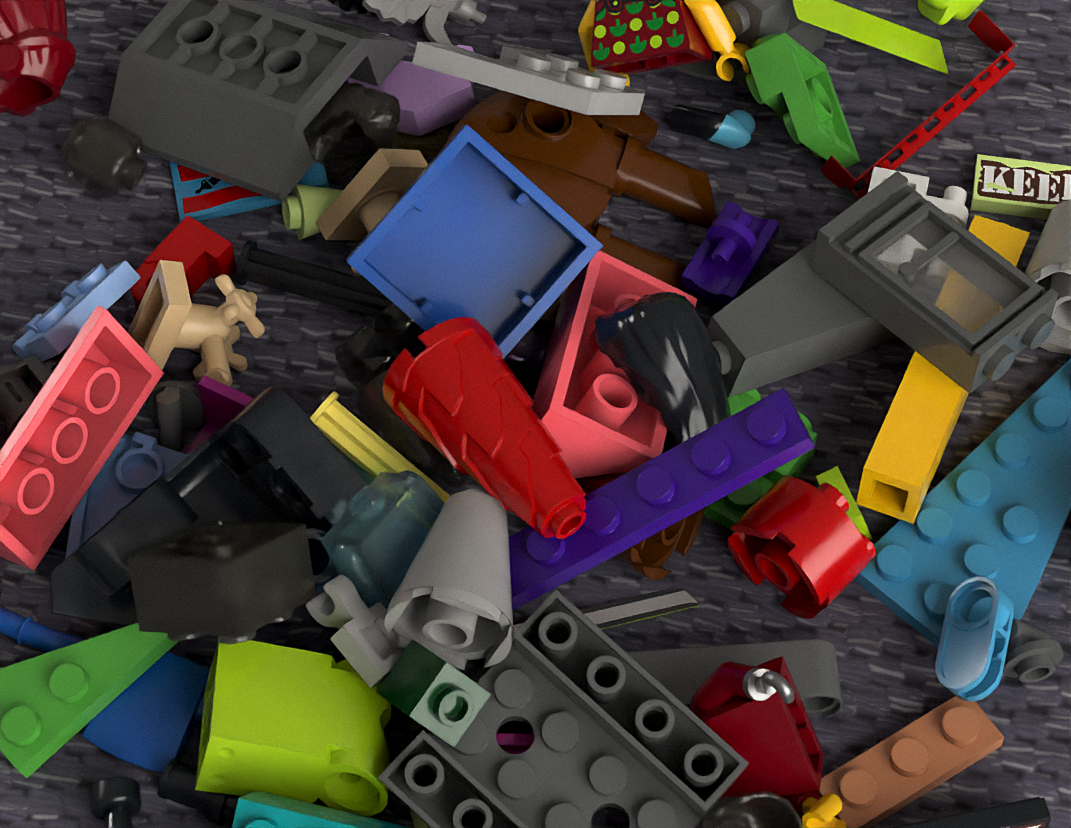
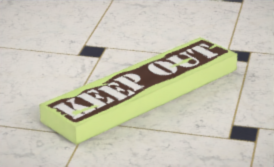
(1019, 186)

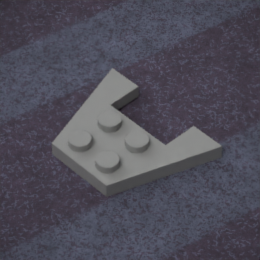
(536, 76)

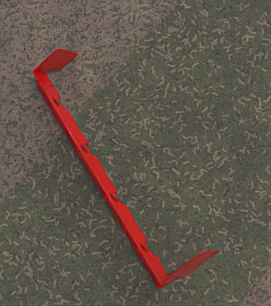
(990, 36)

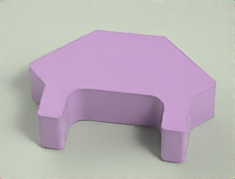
(426, 96)

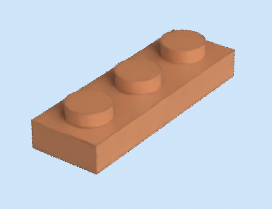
(911, 762)

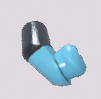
(723, 129)

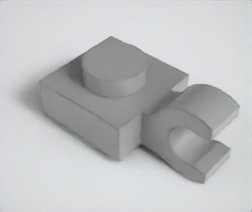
(361, 629)

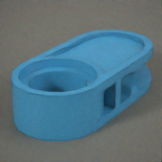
(974, 653)

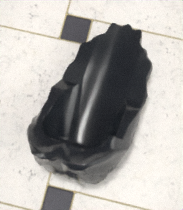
(668, 360)

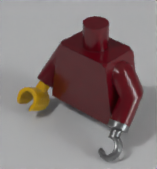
(769, 727)

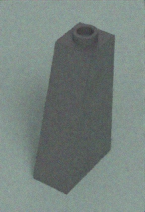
(789, 327)

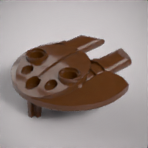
(584, 162)

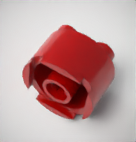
(801, 544)

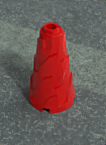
(484, 424)

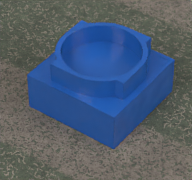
(474, 244)

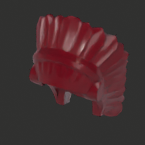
(33, 54)

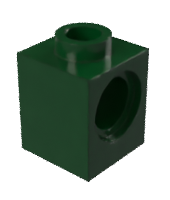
(433, 693)

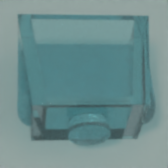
(383, 533)

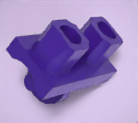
(728, 256)

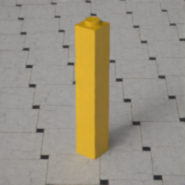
(924, 412)

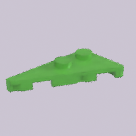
(63, 690)

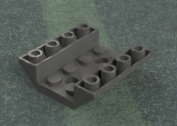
(221, 99)
(599, 741)

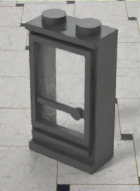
(933, 283)

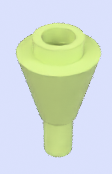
(305, 207)

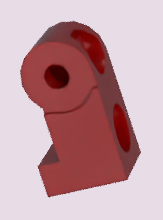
(200, 250)

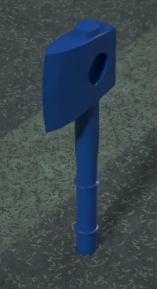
(150, 717)

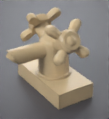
(371, 194)
(171, 321)

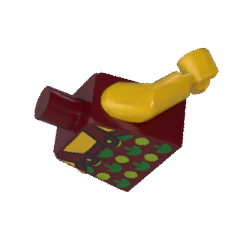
(657, 35)

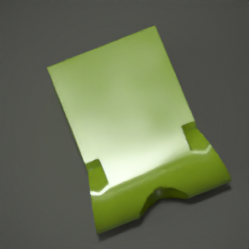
(292, 728)

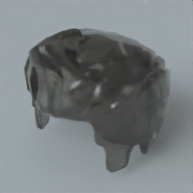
(352, 129)

